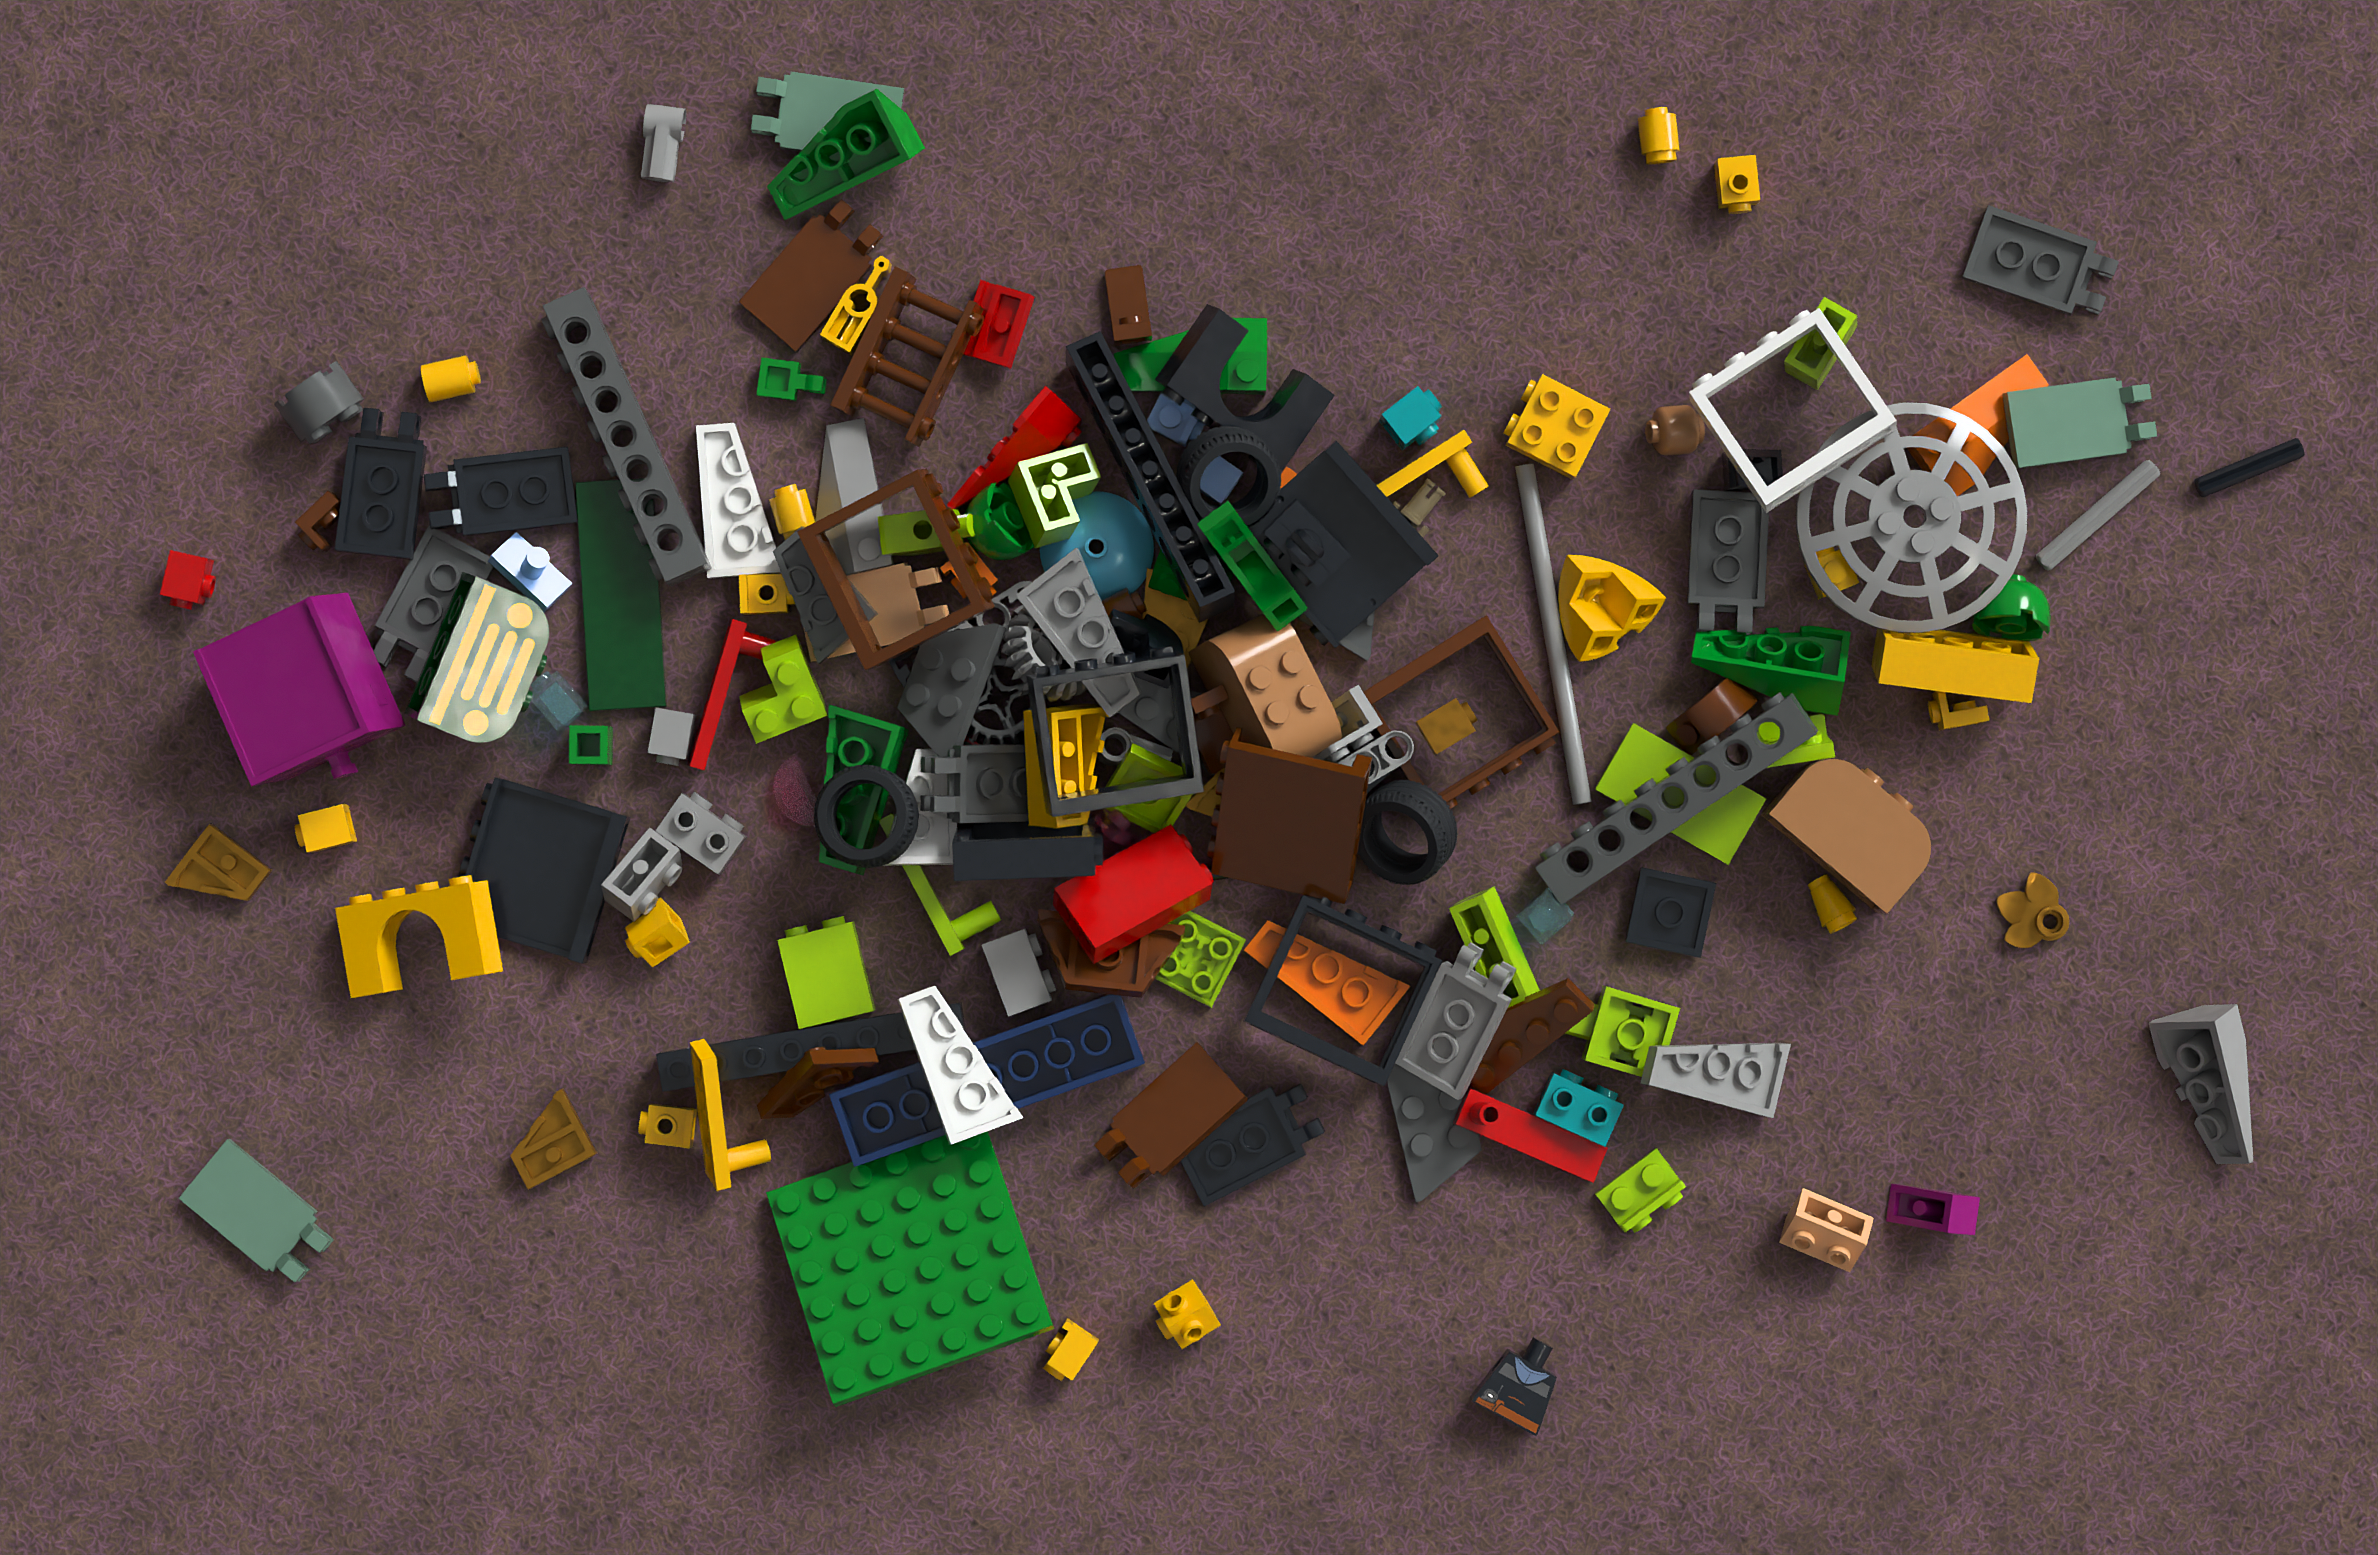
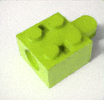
(1624, 1030)

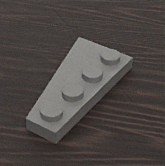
(1077, 624)

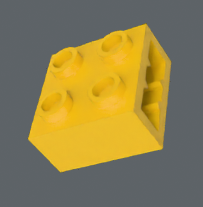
(1555, 426)

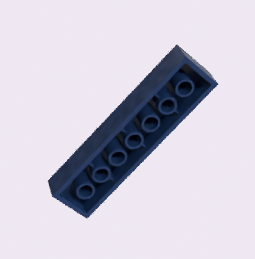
(1027, 1060)

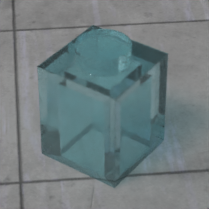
(557, 699)
(1544, 916)

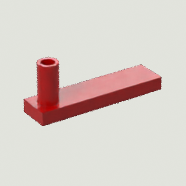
(735, 642)
(1530, 1135)

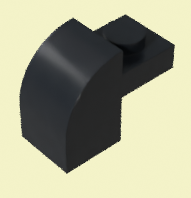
(1141, 636)

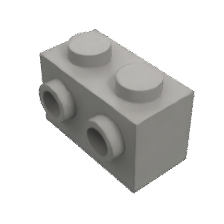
(701, 832)
(642, 875)

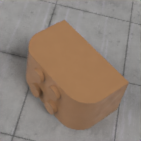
(1269, 688)
(1853, 830)

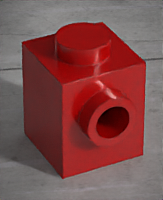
(187, 579)

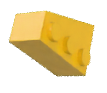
(1074, 744)

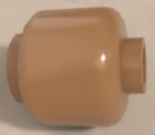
(1675, 430)

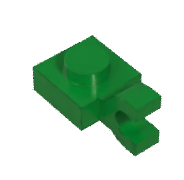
(783, 379)

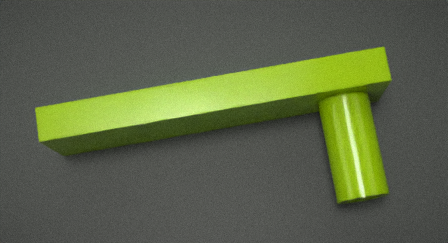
(950, 932)

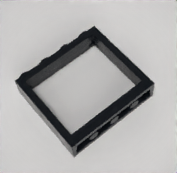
(1125, 794)
(1025, 850)
(1385, 938)

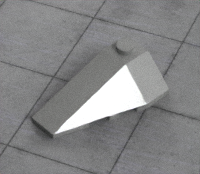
(845, 478)
(2210, 1062)

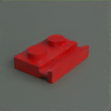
(1003, 324)

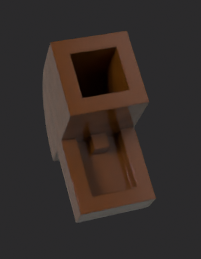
(1711, 714)

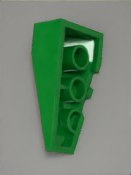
(1242, 374)

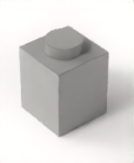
(671, 736)

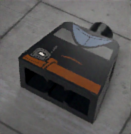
(1519, 1387)

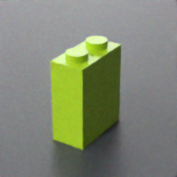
(825, 973)

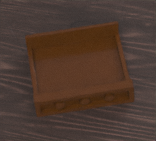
(1288, 820)

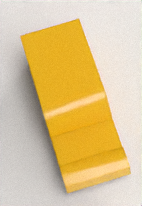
(846, 312)

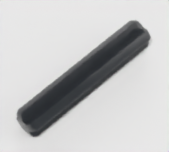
(2249, 467)

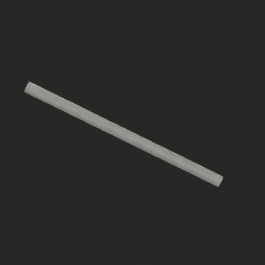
(1553, 634)

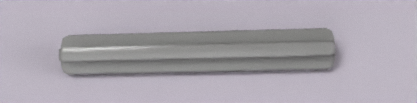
(2097, 515)

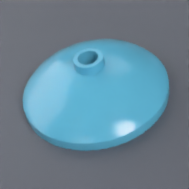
(1125, 539)

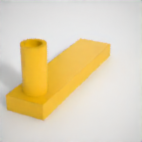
(1457, 458)
(717, 1158)

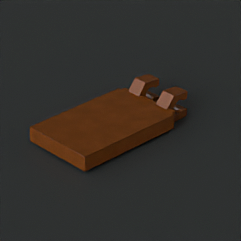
(811, 276)
(1172, 1116)

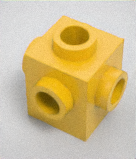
(1185, 1315)

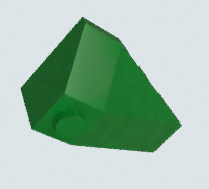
(851, 148)
(1800, 663)

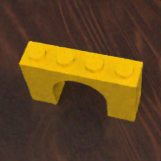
(371, 928)

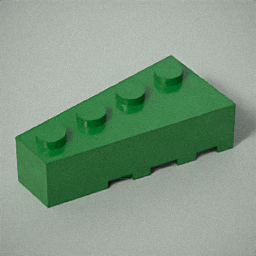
(852, 742)

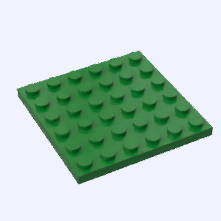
(908, 1264)

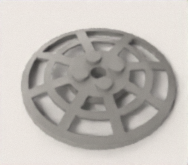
(1909, 544)

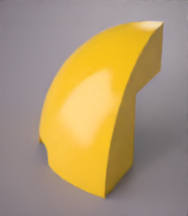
(1602, 605)

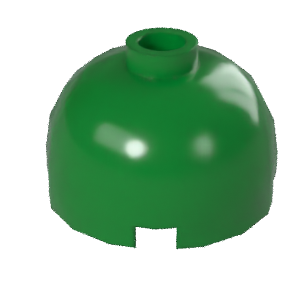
(998, 524)
(2016, 612)

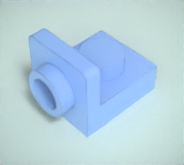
(1174, 421)

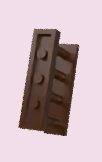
(870, 361)

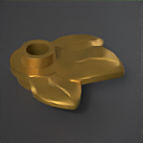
(2028, 909)

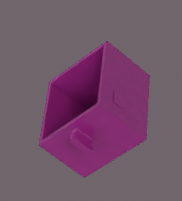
(300, 690)

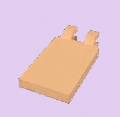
(895, 599)

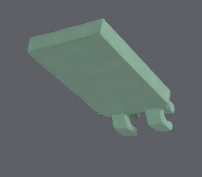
(809, 105)
(2073, 421)
(255, 1210)

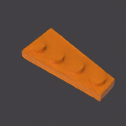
(1335, 985)

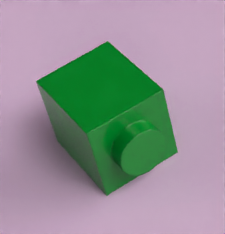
(590, 745)

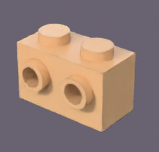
(1826, 1230)

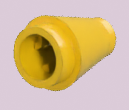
(1831, 904)

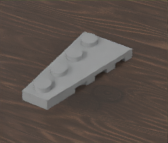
(1725, 1074)

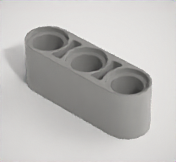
(1382, 762)

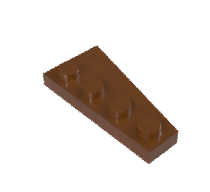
(1529, 1030)

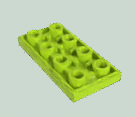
(1716, 828)
(1201, 958)

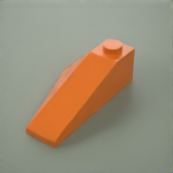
(1985, 408)

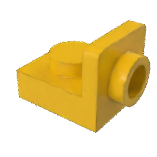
(1963, 713)

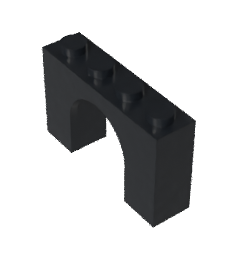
(1195, 374)

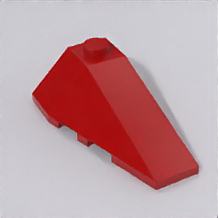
(1037, 432)

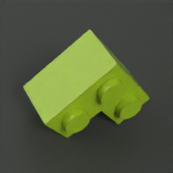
(1046, 491)
(790, 698)

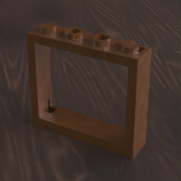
(842, 595)
(1505, 762)

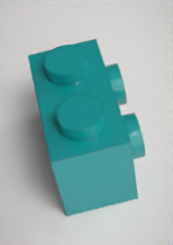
(1412, 418)
(1579, 1108)

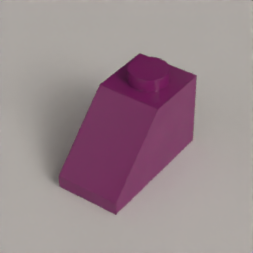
(1933, 1209)

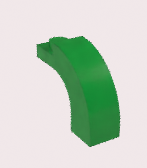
(1252, 566)

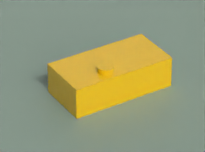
(1957, 663)

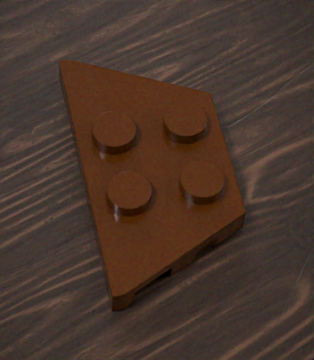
(1123, 972)

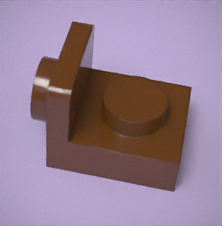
(321, 513)

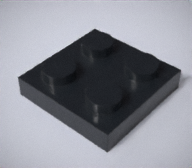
(1670, 912)

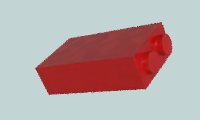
(1133, 893)

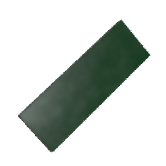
(618, 603)

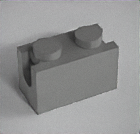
(1018, 972)

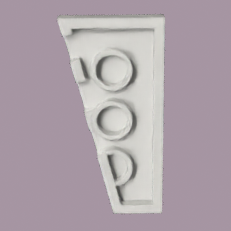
(733, 515)
(958, 1078)

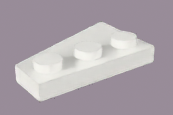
(934, 832)

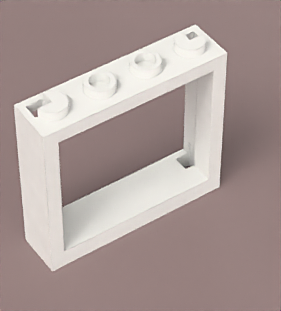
(1824, 461)

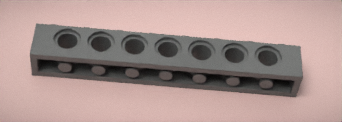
(580, 311)
(1567, 881)

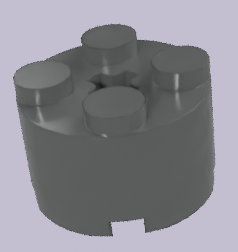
(319, 403)

